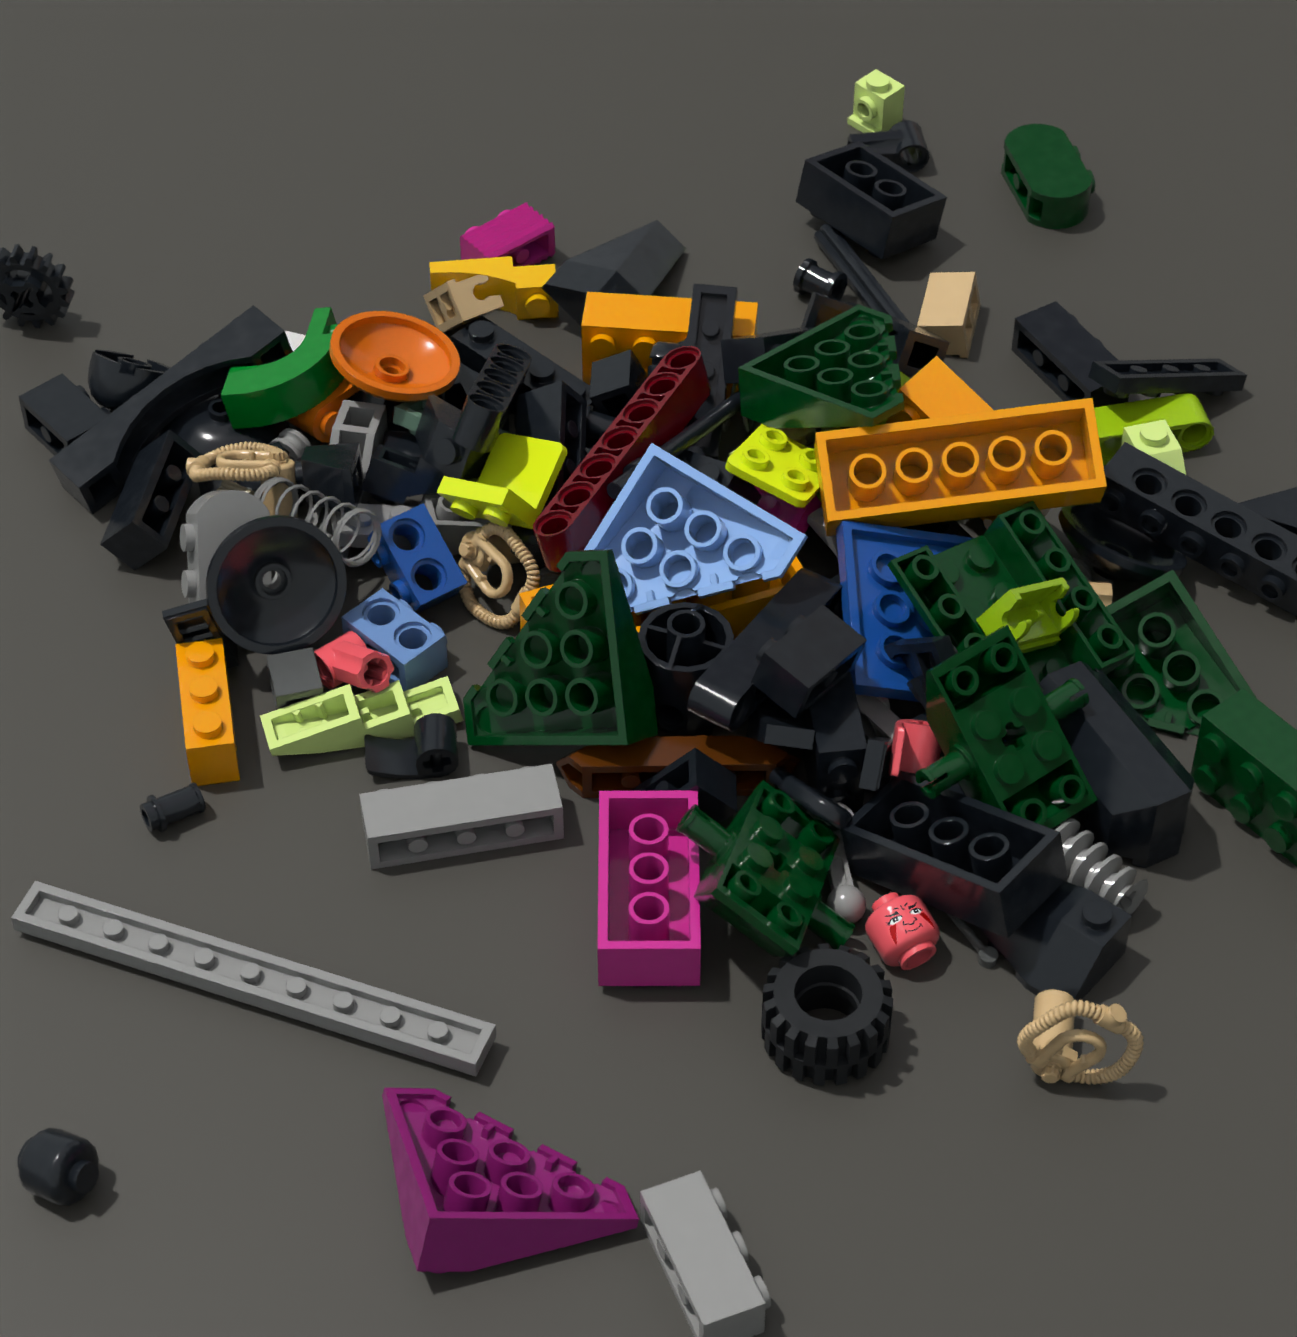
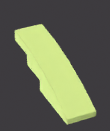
(342, 720)

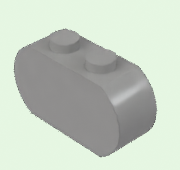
(206, 526)

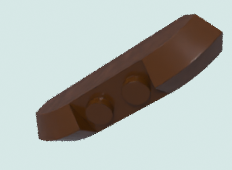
(627, 766)

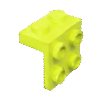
(777, 466)
(511, 483)

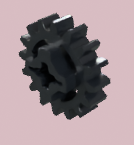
(33, 287)

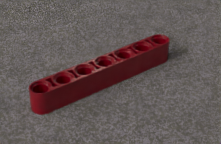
(653, 416)

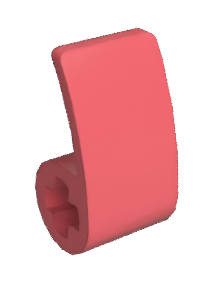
(912, 747)

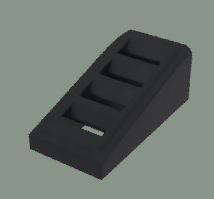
(187, 626)

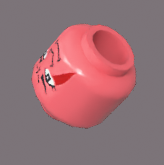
(902, 930)

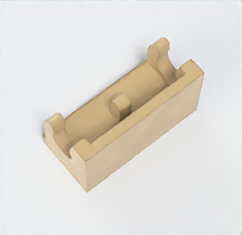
(456, 305)
(951, 309)

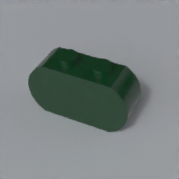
(1047, 176)

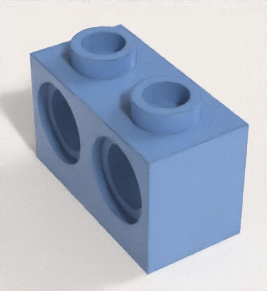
(394, 629)

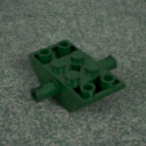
(1004, 733)
(768, 871)

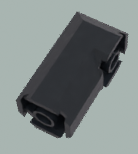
(1133, 774)

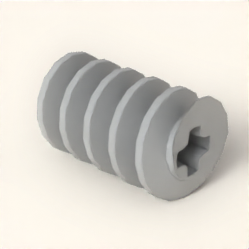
(1089, 870)

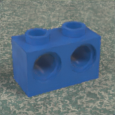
(427, 557)

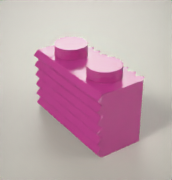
(512, 233)

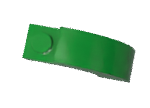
(287, 386)

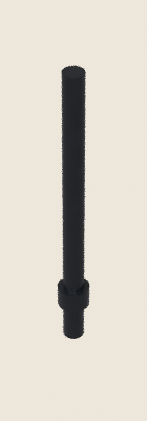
(685, 438)

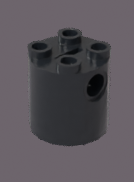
(678, 649)

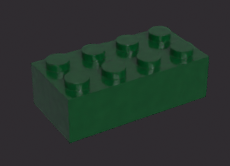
(1250, 768)

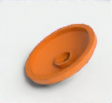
(394, 356)

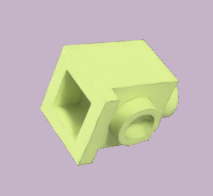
(877, 103)

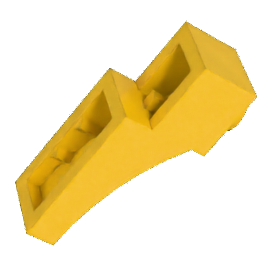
(517, 286)

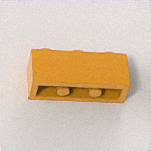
(207, 712)

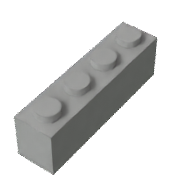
(462, 816)

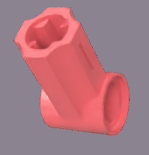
(351, 662)

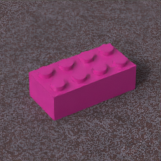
(647, 890)

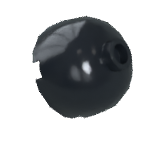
(117, 377)

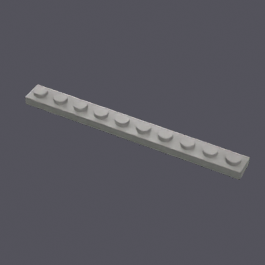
(256, 978)

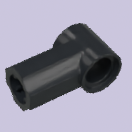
(901, 144)

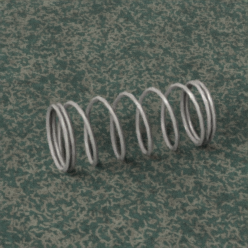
(376, 535)

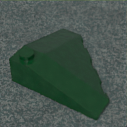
(827, 376)
(1177, 661)
(571, 668)

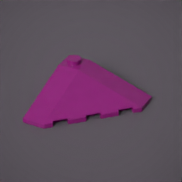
(483, 1198)

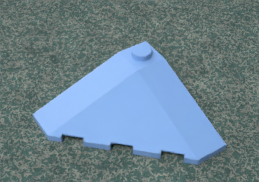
(689, 535)

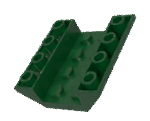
(1012, 553)

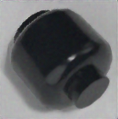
(58, 1166)

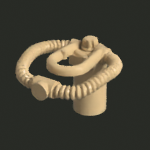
(250, 463)
(490, 547)
(1051, 1034)

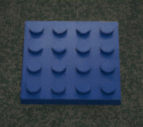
(878, 604)

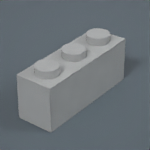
(703, 1258)

